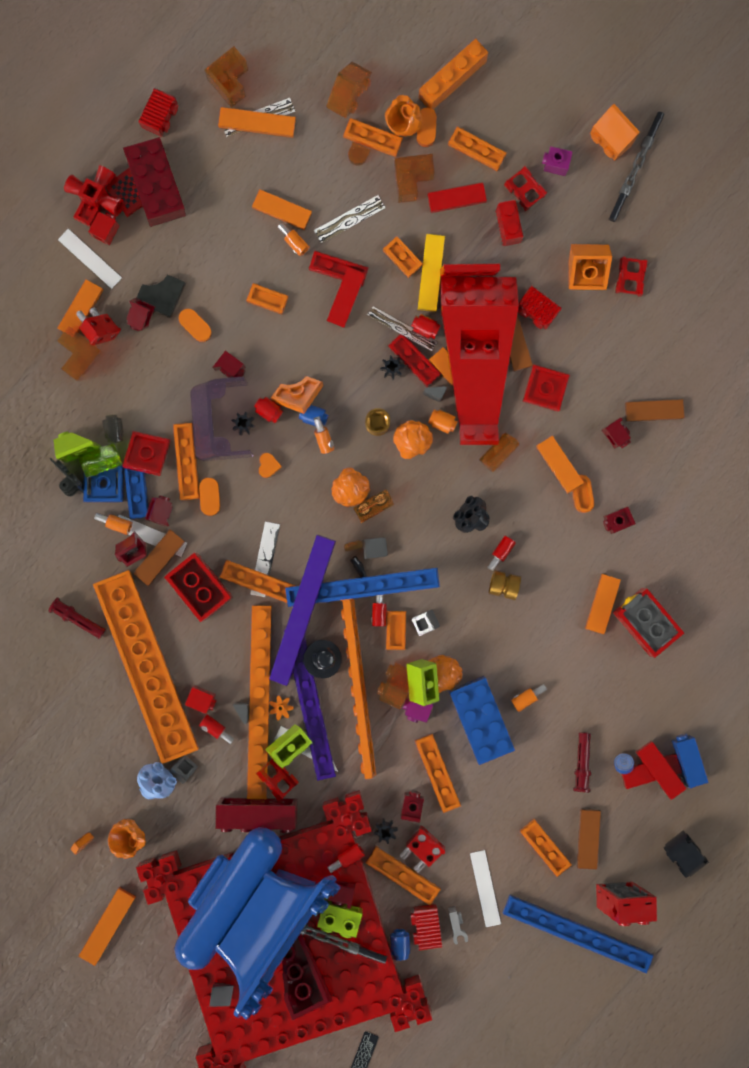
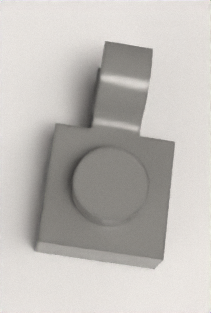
(456, 920)

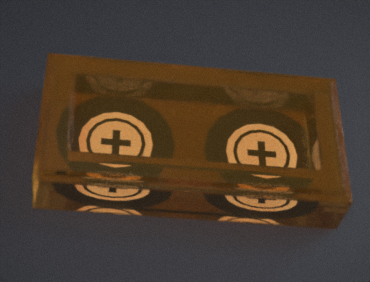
(373, 506)

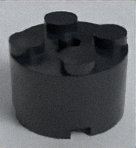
(686, 853)

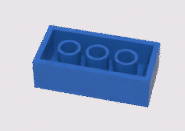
(481, 720)

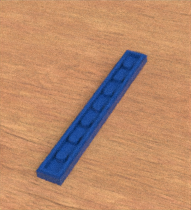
(372, 586)
(578, 934)

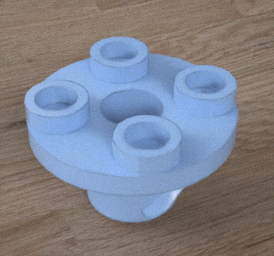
(155, 781)

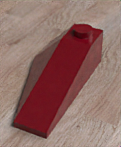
(303, 981)

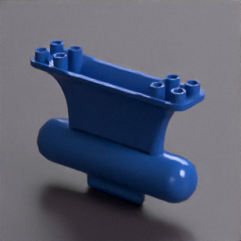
(249, 916)

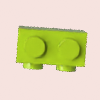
(422, 682)
(288, 746)
(340, 919)

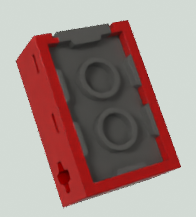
(648, 622)
(626, 903)

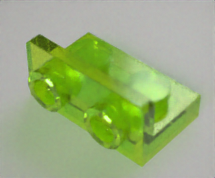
(100, 460)

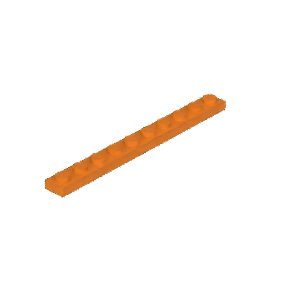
(358, 688)
(259, 699)

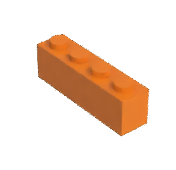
(453, 74)

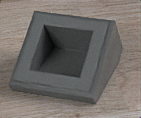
(435, 393)
(375, 548)
(425, 622)
(242, 709)
(183, 769)
(221, 994)

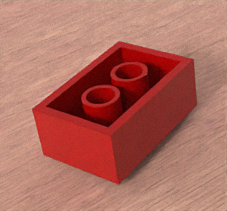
(198, 587)

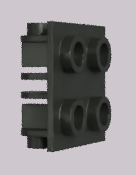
(70, 484)

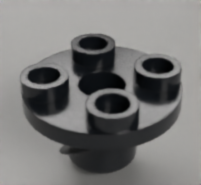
(472, 515)
(322, 659)

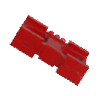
(520, 192)
(626, 275)
(272, 782)

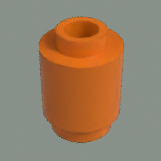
(442, 421)

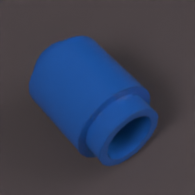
(311, 413)
(400, 944)

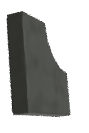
(162, 295)

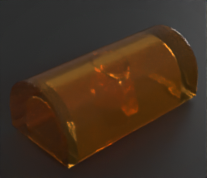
(499, 453)

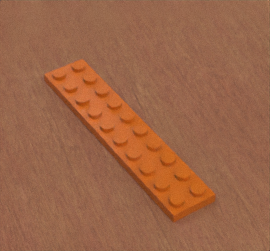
(145, 666)

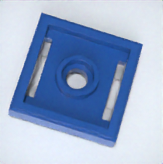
(109, 492)

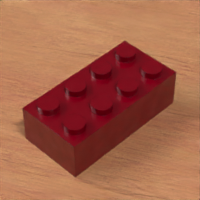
(154, 181)
(255, 813)

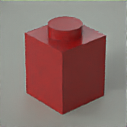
(104, 228)
(201, 700)

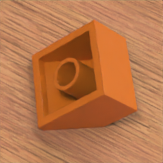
(614, 132)
(589, 266)

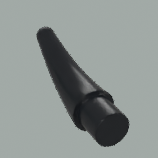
(358, 566)

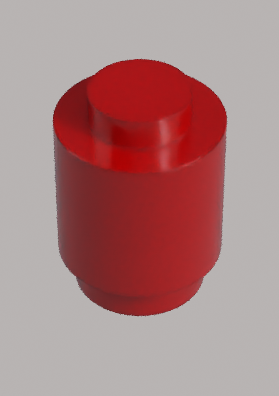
(425, 326)
(268, 409)

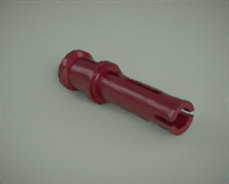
(68, 613)
(582, 772)

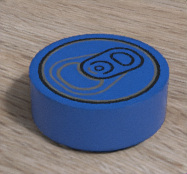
(624, 763)

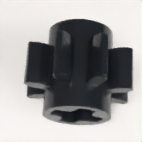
(395, 363)
(248, 424)
(384, 825)

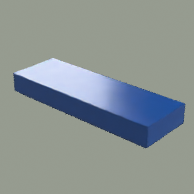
(136, 493)

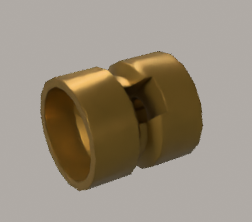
(377, 422)
(504, 585)

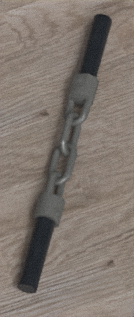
(646, 144)
(353, 947)

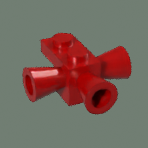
(94, 196)

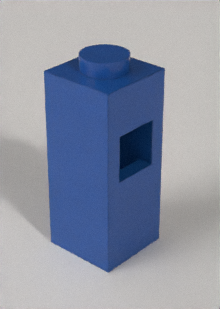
(689, 760)

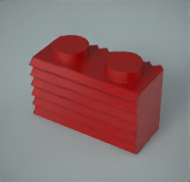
(158, 112)
(509, 223)
(538, 308)
(427, 927)

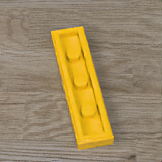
(431, 272)

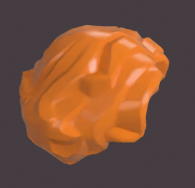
(403, 116)
(412, 439)
(350, 488)
(448, 672)
(126, 839)

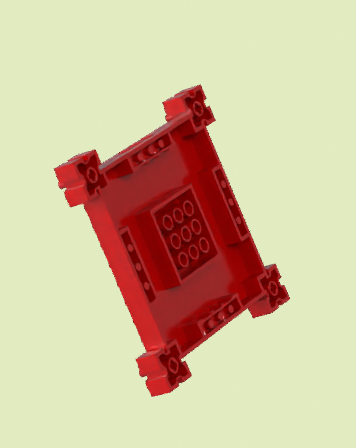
(357, 984)

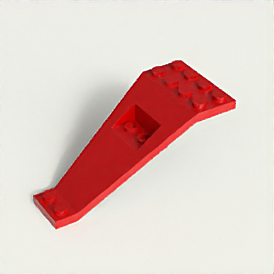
(479, 335)

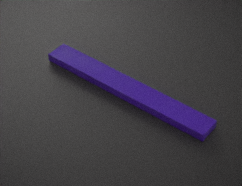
(302, 610)
(313, 719)

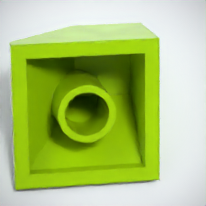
(71, 445)

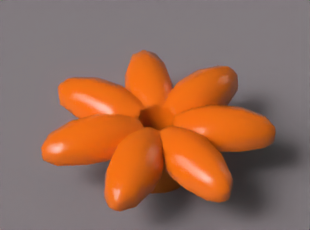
(285, 707)

